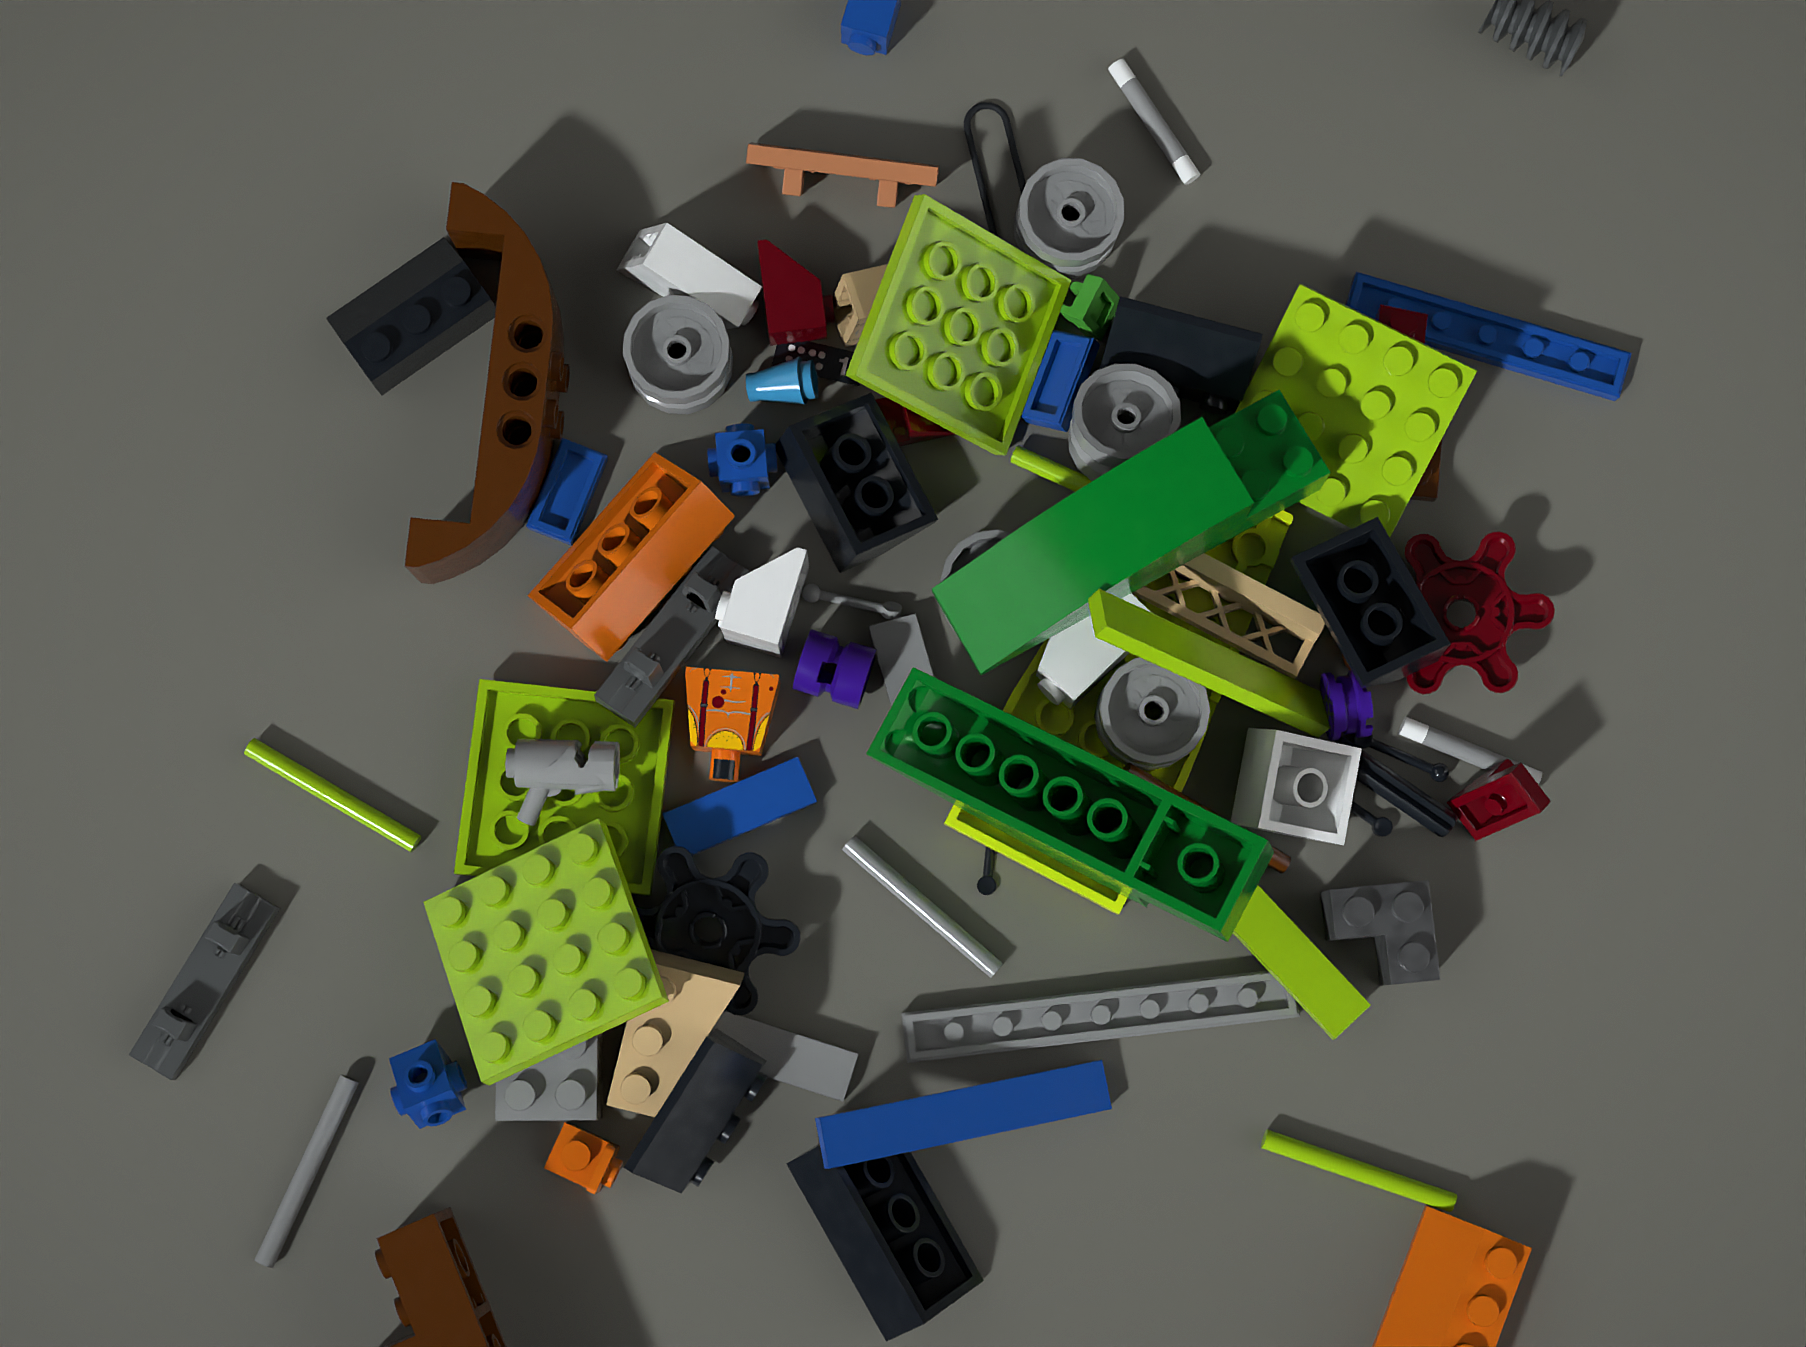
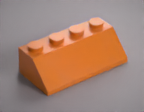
(632, 555)
(1452, 1286)

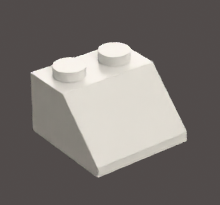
(764, 604)
(1296, 785)

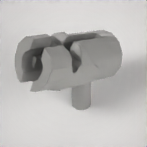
(556, 765)

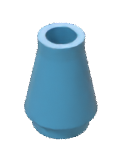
(784, 383)

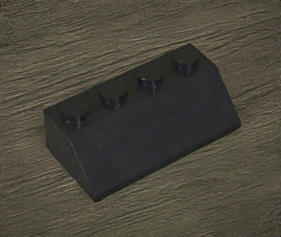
(889, 1237)

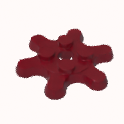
(1497, 609)

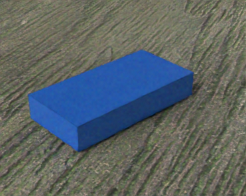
(1058, 380)
(567, 491)

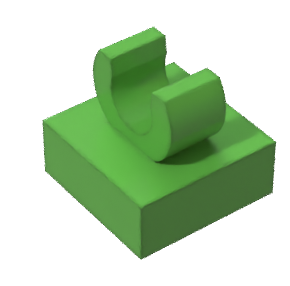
(1092, 307)

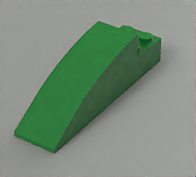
(1131, 528)
(1072, 805)

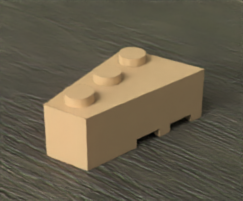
(665, 1039)

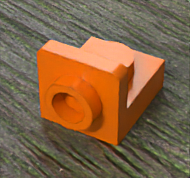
(584, 1158)

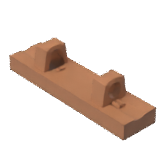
(798, 160)

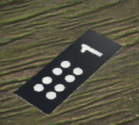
(829, 361)

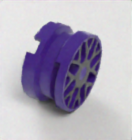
(1346, 706)

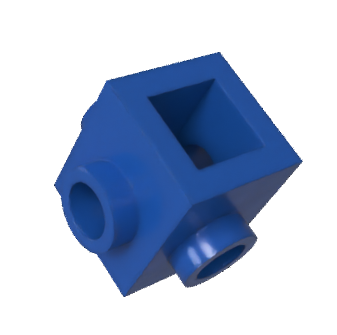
(742, 477)
(427, 1085)

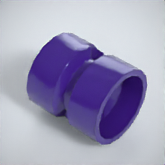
(851, 674)

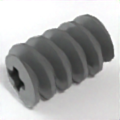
(1537, 30)

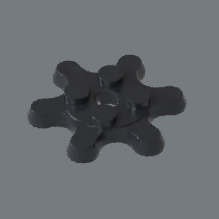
(731, 901)

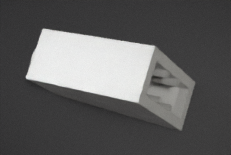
(677, 265)
(1077, 661)

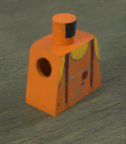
(729, 715)

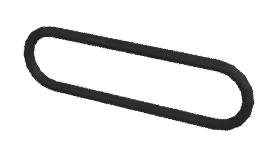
(975, 161)

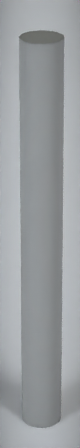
(922, 906)
(306, 1171)

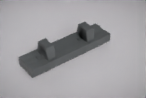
(669, 639)
(204, 981)

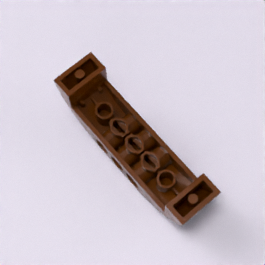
(506, 473)

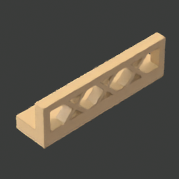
(1243, 594)

